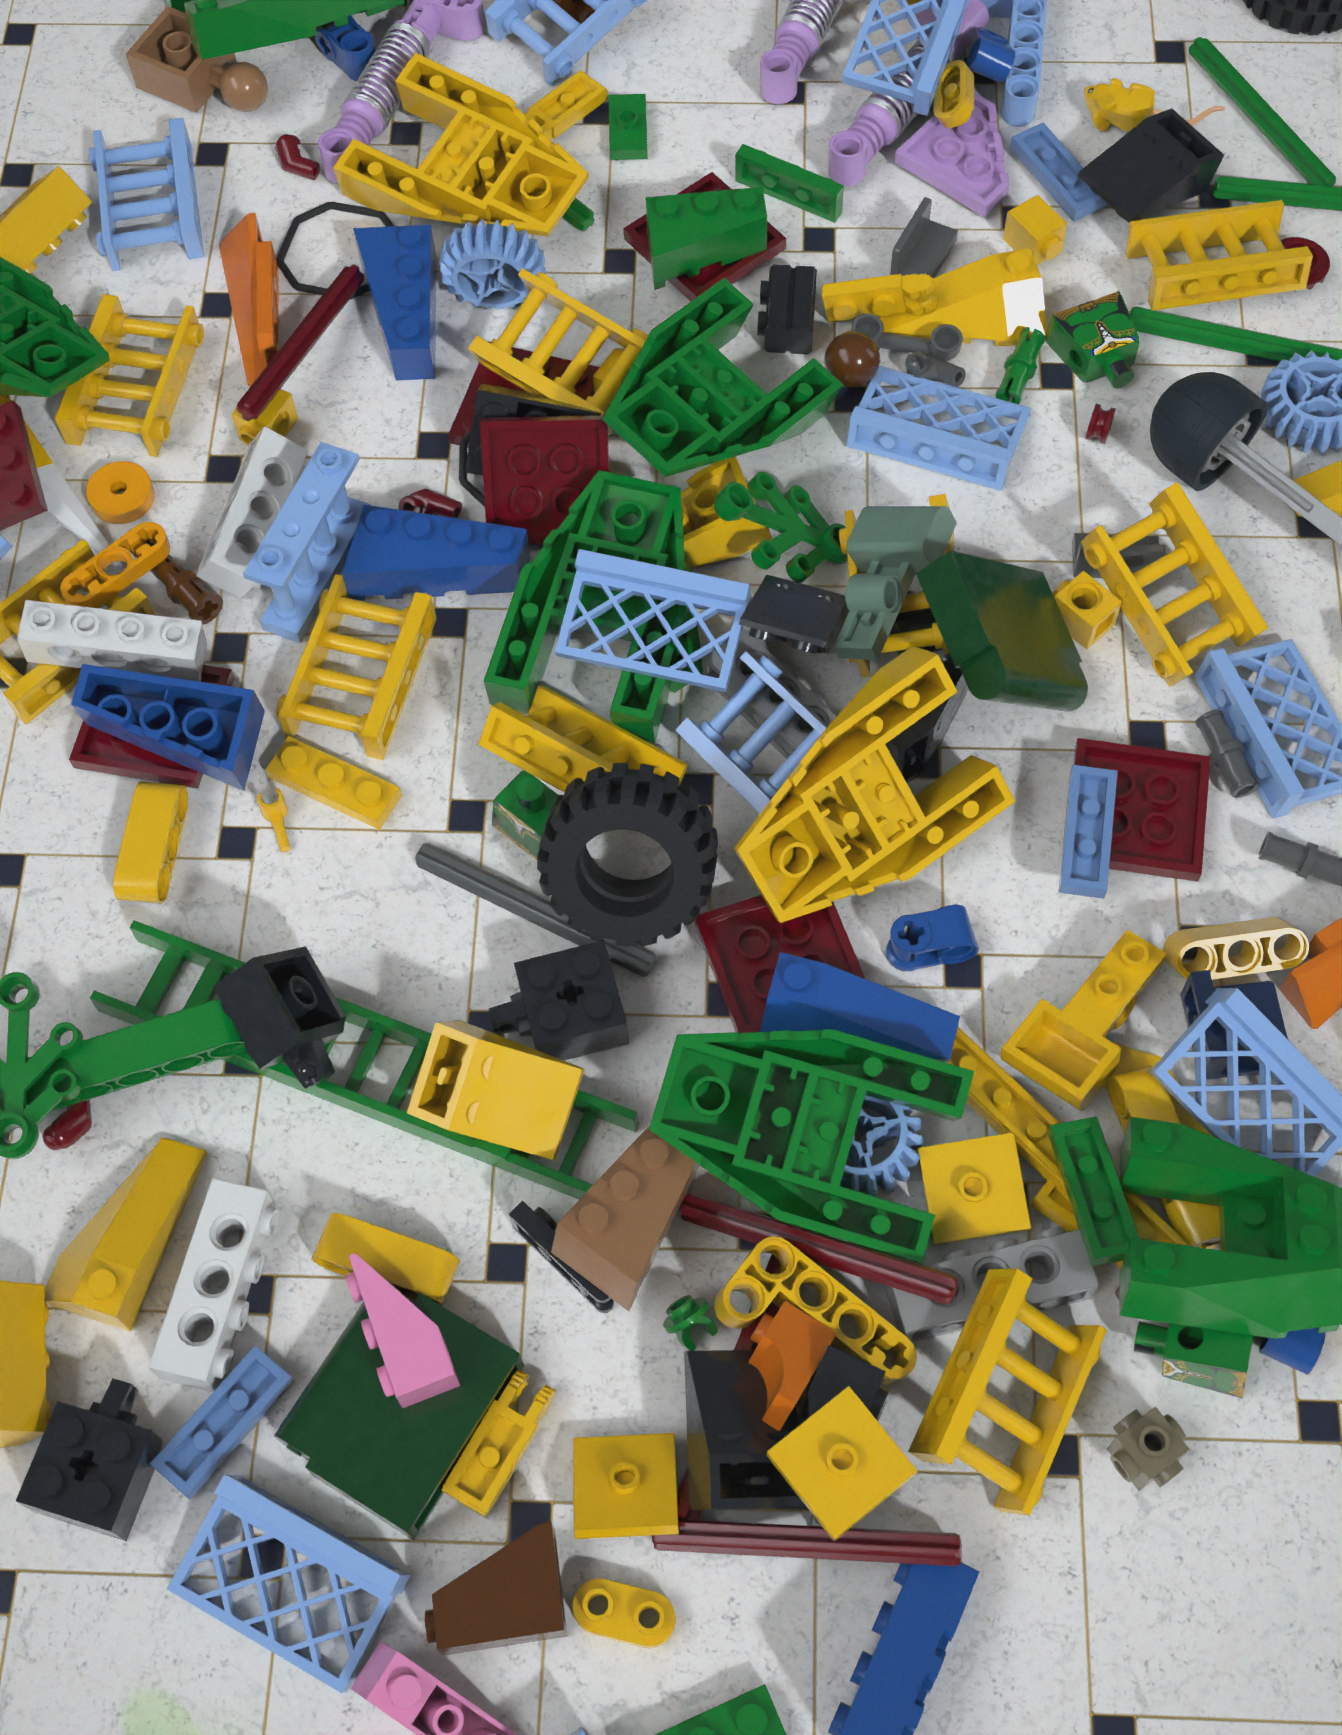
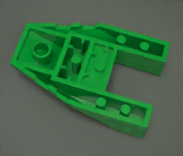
(244, 25)
(40, 339)
(694, 406)
(611, 518)
(781, 1116)
(1276, 1238)

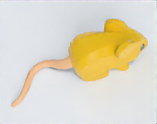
(1126, 106)

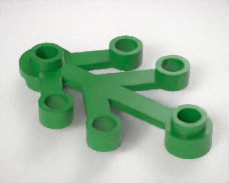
(736, 503)
(20, 1073)

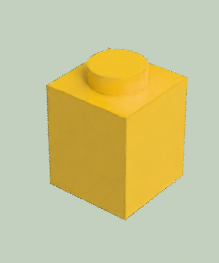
(1035, 227)

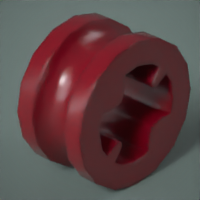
(1100, 423)

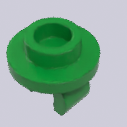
(686, 1314)

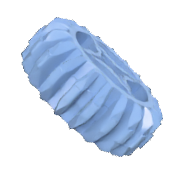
(485, 262)
(1315, 405)
(893, 1125)

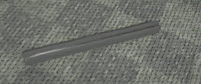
(524, 905)

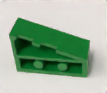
(703, 229)

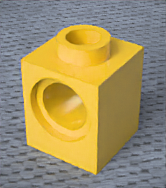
(278, 416)
(1100, 613)

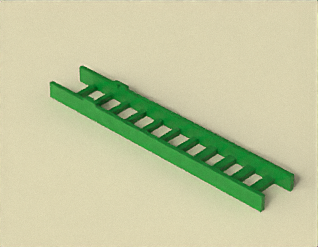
(219, 965)

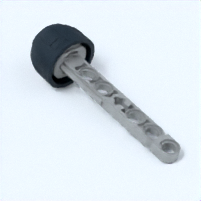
(1206, 427)

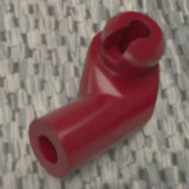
(291, 159)
(431, 503)
(68, 1126)

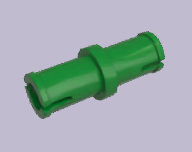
(1020, 365)

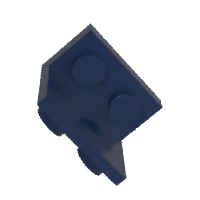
(1199, 989)

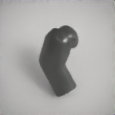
(934, 369)

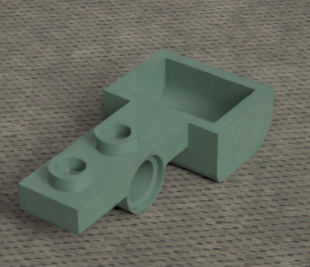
(891, 548)

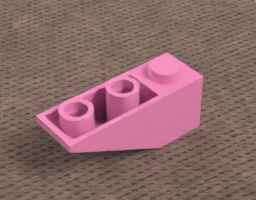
(408, 1340)
(419, 1698)

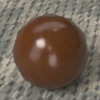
(852, 358)

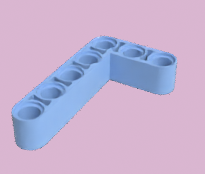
(1027, 39)

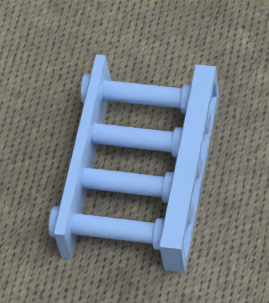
(508, 17)
(182, 202)
(307, 542)
(736, 765)

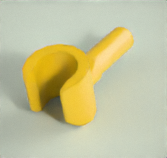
(275, 813)

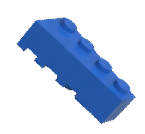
(402, 285)
(431, 554)
(176, 718)
(908, 1651)

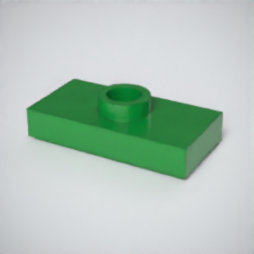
(627, 127)

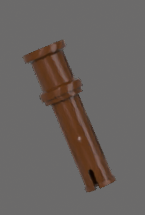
(187, 589)

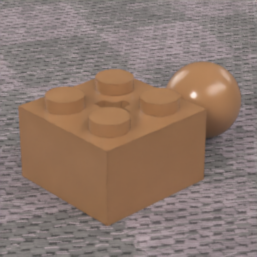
(171, 69)

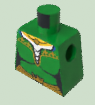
(1096, 339)
(523, 810)
(1215, 1363)

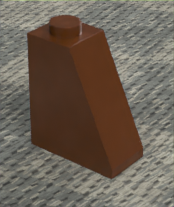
(502, 1599)

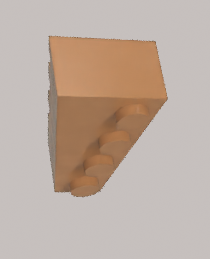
(625, 1216)

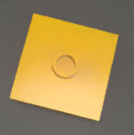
(974, 1189)
(841, 1463)
(625, 1486)

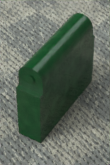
(1004, 632)
(388, 1454)

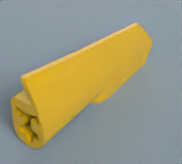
(1140, 1095)

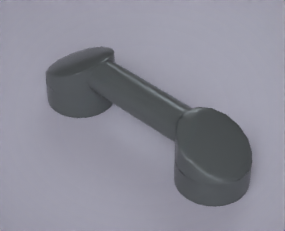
(944, 341)

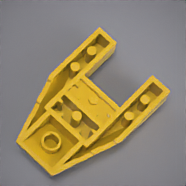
(482, 167)
(847, 811)

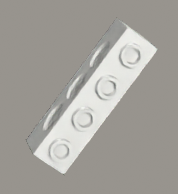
(269, 457)
(112, 640)
(225, 1210)

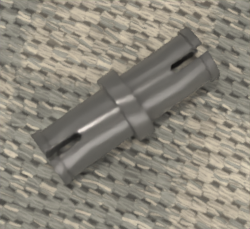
(1227, 753)
(1302, 858)

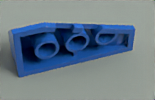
(820, 996)

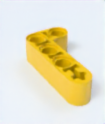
(834, 1302)

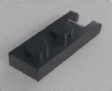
(539, 1231)

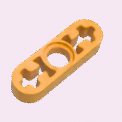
(119, 550)

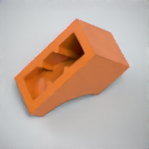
(787, 1358)

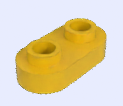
(955, 95)
(623, 1613)

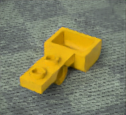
(1069, 1046)

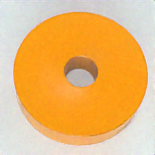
(123, 507)

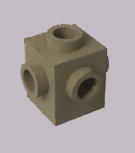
(1135, 1460)

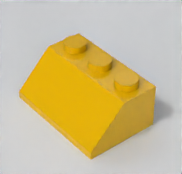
(39, 217)
(23, 1363)

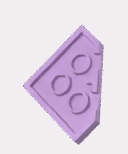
(962, 159)

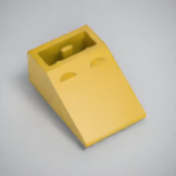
(494, 1089)

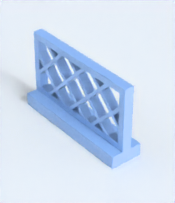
(930, 62)
(934, 445)
(662, 584)
(1267, 761)
(1277, 1059)
(310, 1538)

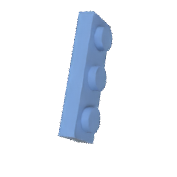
(1056, 171)
(1088, 832)
(222, 1422)

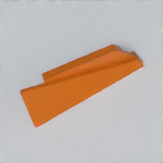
(253, 293)
(1317, 984)

